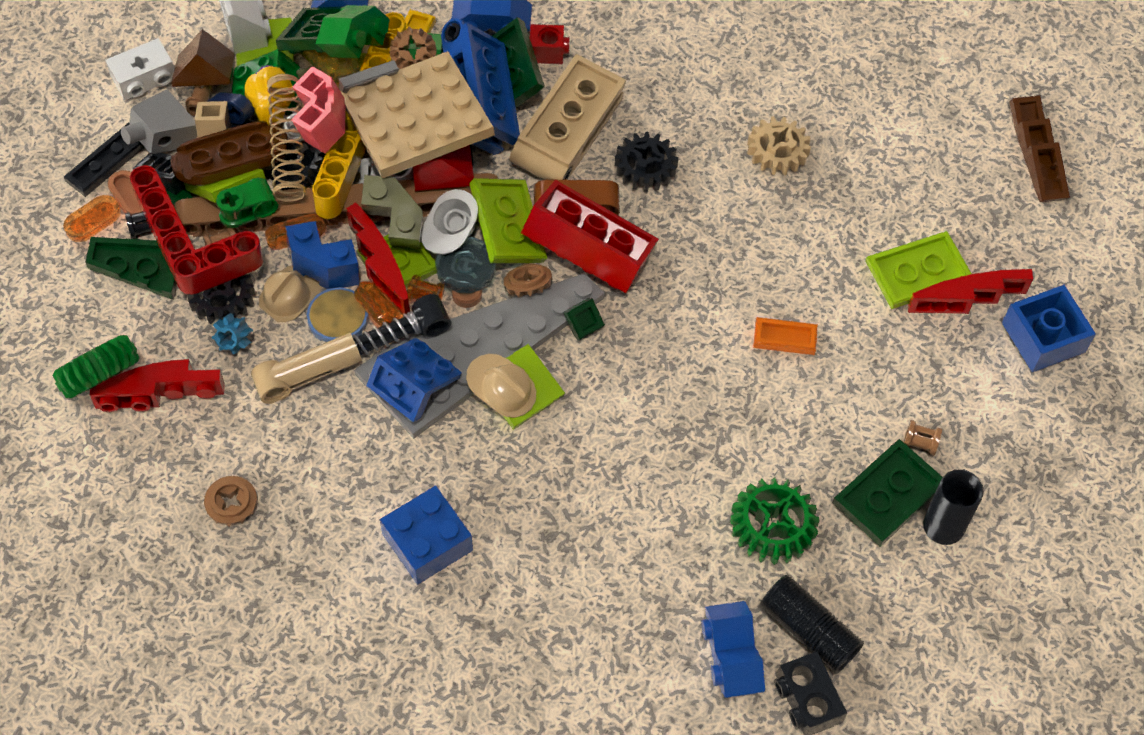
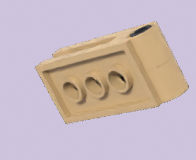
(568, 120)

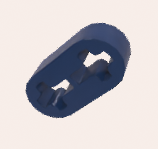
(239, 106)

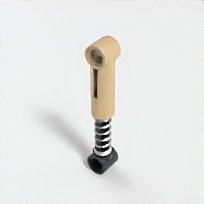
(278, 378)

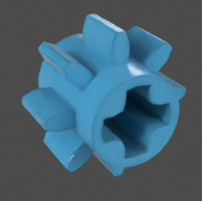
(232, 333)

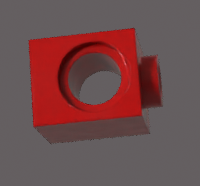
(549, 43)

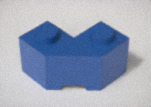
(492, 13)
(328, 263)
(736, 660)

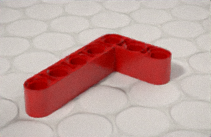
(192, 268)

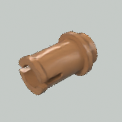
(198, 95)

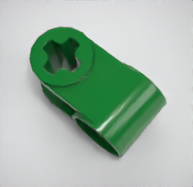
(248, 201)

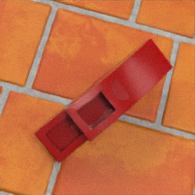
(144, 386)

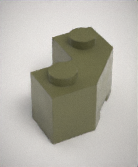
(390, 199)

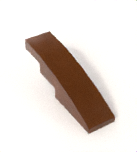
(1039, 149)

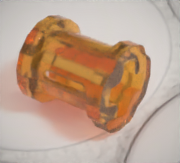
(419, 288)

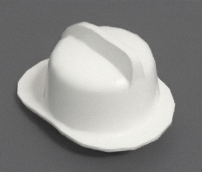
(449, 222)

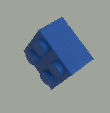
(1048, 328)
(426, 534)

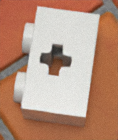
(141, 69)

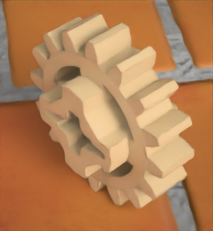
(778, 145)

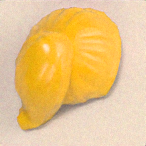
(257, 93)

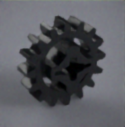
(312, 161)
(646, 161)
(223, 300)

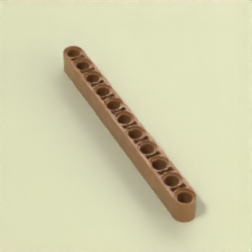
(202, 215)

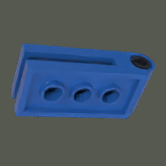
(487, 73)

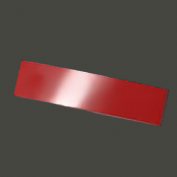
(379, 261)
(960, 293)

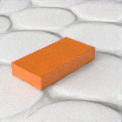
(785, 336)

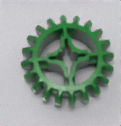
(96, 366)
(794, 538)

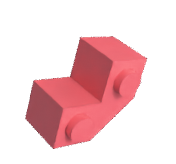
(323, 114)

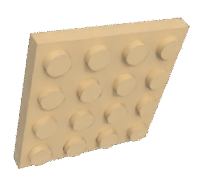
(416, 114)

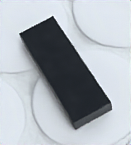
(102, 163)

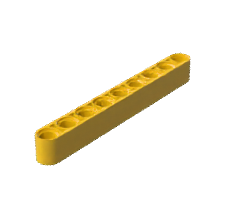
(345, 156)

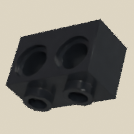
(818, 693)

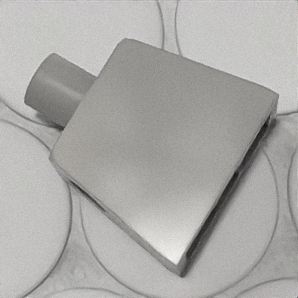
(159, 124)

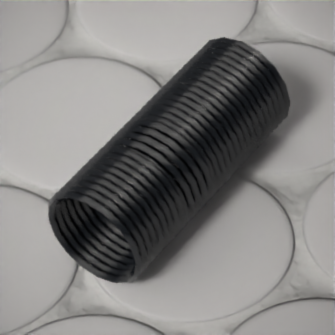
(953, 506)
(811, 622)

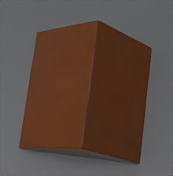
(204, 63)

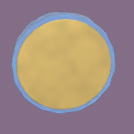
(336, 314)

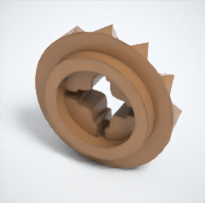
(402, 41)
(517, 282)
(228, 487)

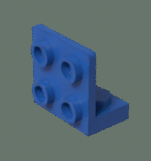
(409, 377)

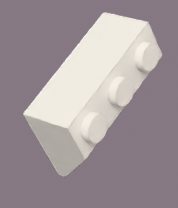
(245, 24)

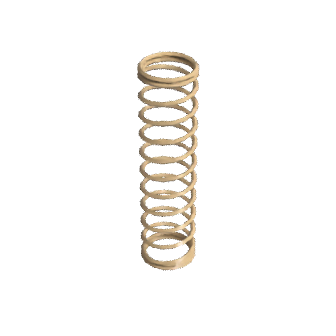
(284, 184)

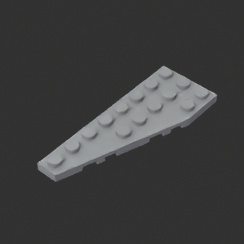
(489, 330)

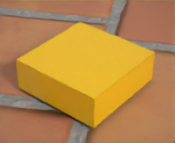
(420, 20)

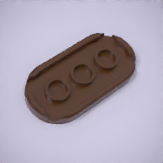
(226, 153)

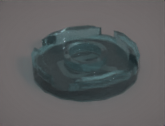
(466, 268)

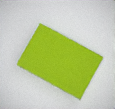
(502, 215)
(915, 267)

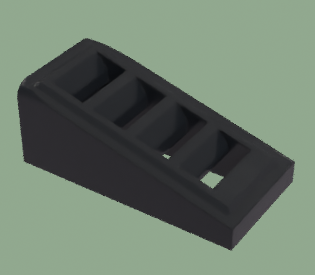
(169, 180)

